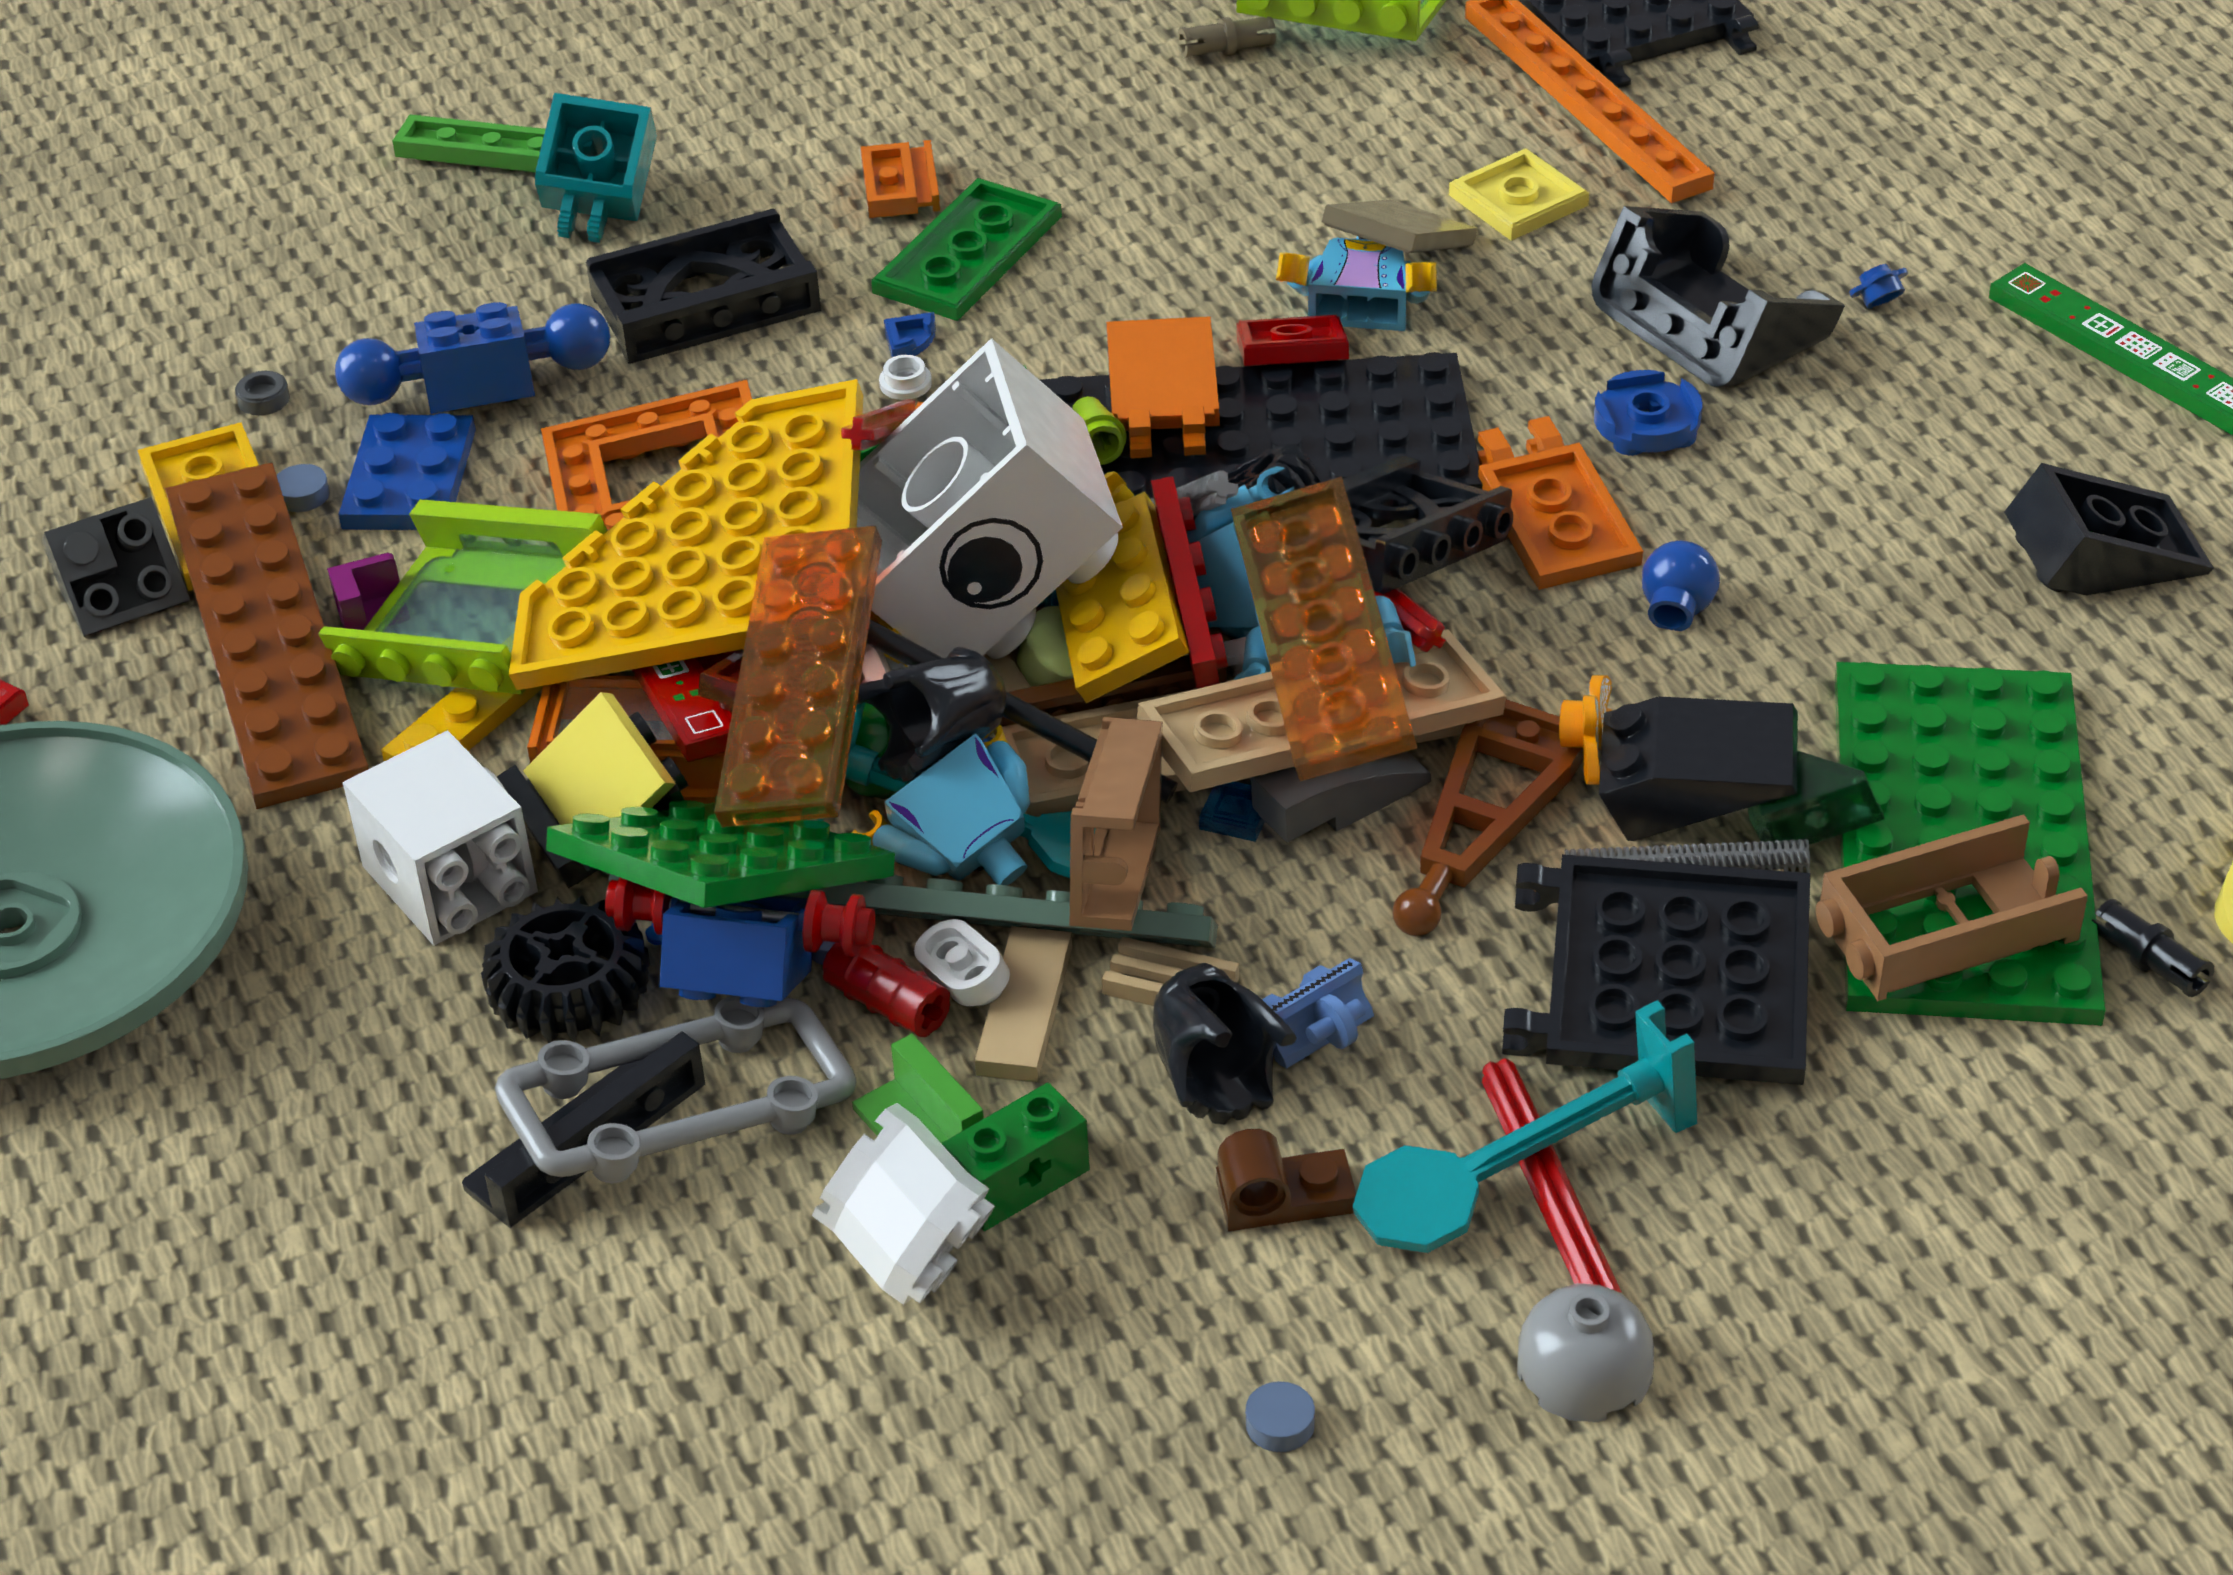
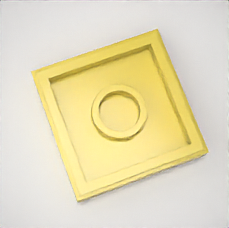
(1518, 194)
(598, 765)

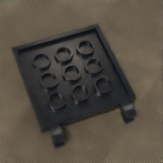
(1635, 30)
(1703, 940)

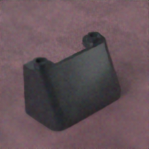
(1669, 290)

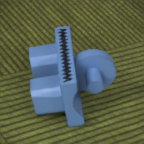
(1322, 1010)

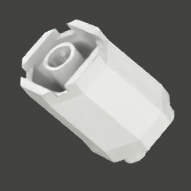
(903, 1206)

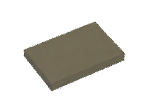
(1399, 226)

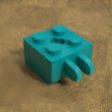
(594, 161)

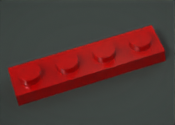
(1185, 565)

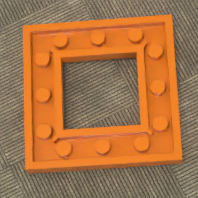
(581, 446)

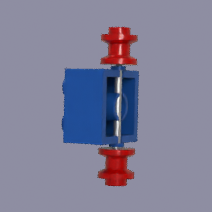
(741, 947)

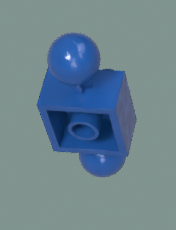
(472, 356)

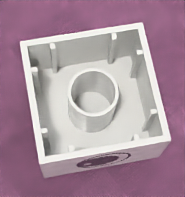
(984, 508)

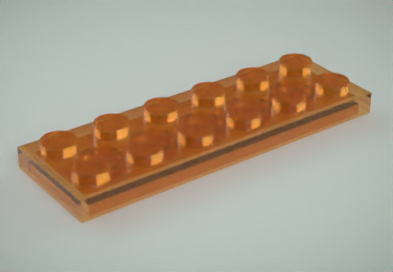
(1322, 630)
(799, 678)

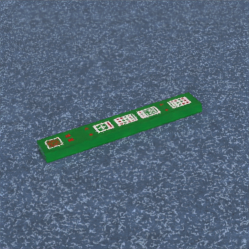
(2118, 343)

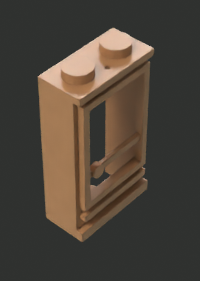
(1124, 806)
(1989, 859)

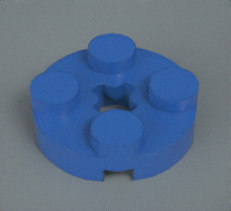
(1668, 425)

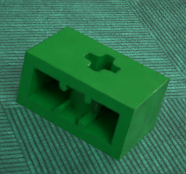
(1024, 1151)

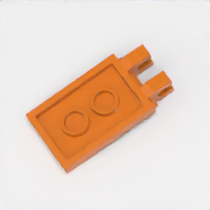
(1163, 380)
(1560, 507)

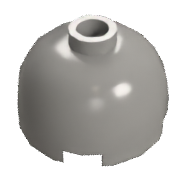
(1586, 1352)

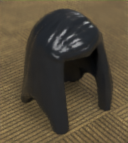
(935, 709)
(1217, 1043)

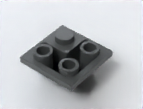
(115, 566)

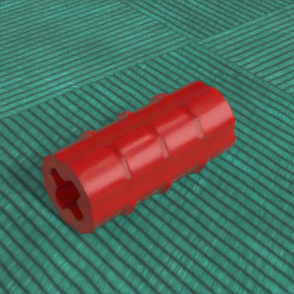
(888, 988)

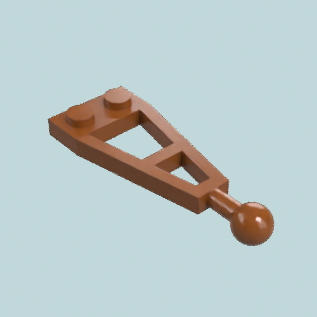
(1517, 736)

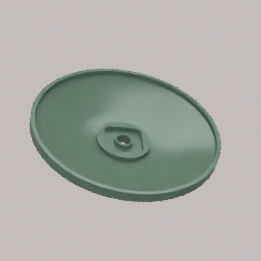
(122, 883)

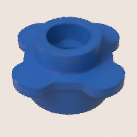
(1879, 285)

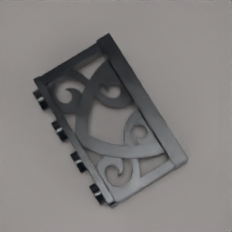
(672, 321)
(1450, 525)

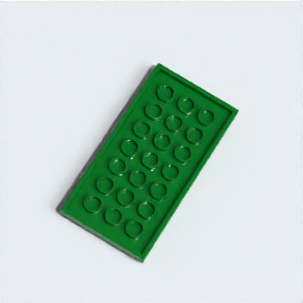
(1951, 757)

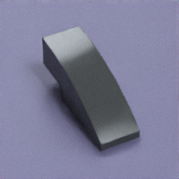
(1337, 797)

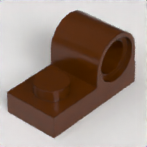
(1269, 1189)

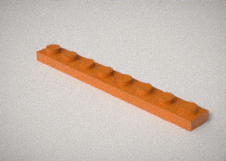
(1592, 98)

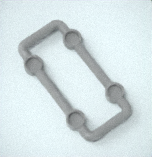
(616, 1148)

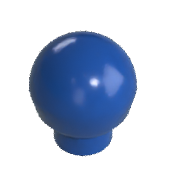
(1679, 583)

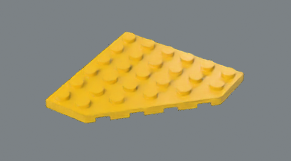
(688, 553)

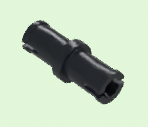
(2153, 948)

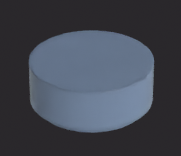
(303, 487)
(1280, 1416)

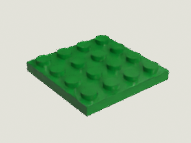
(712, 865)

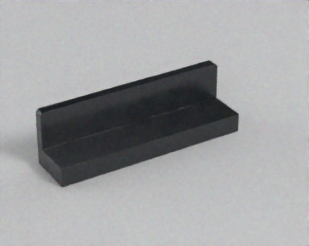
(629, 1096)

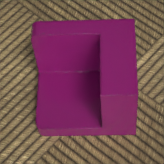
(362, 588)

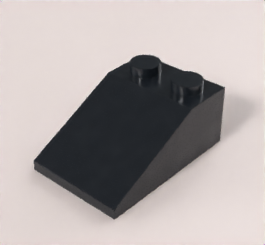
(2101, 533)
(1694, 760)

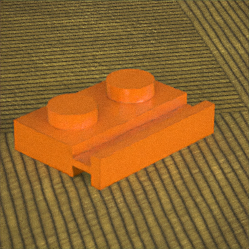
(899, 179)

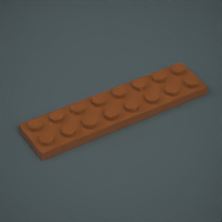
(265, 636)

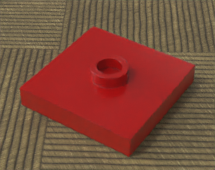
(1292, 340)

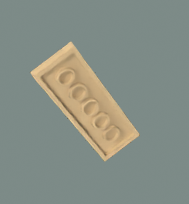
(1240, 733)

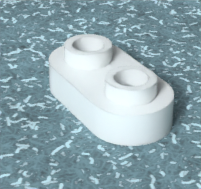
(962, 962)

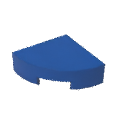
(909, 332)

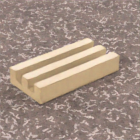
(1155, 964)

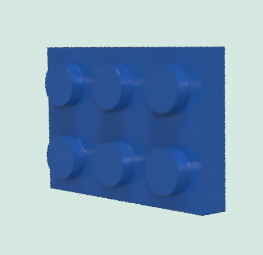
(405, 462)

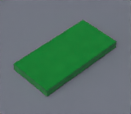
(966, 249)

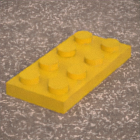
(189, 460)
(1127, 613)

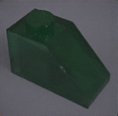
(1827, 804)

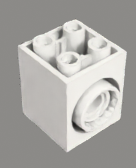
(441, 837)

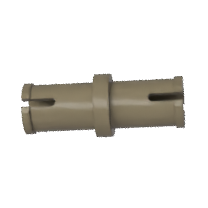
(1226, 36)

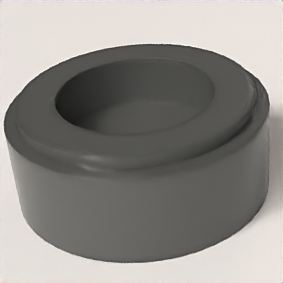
(262, 393)

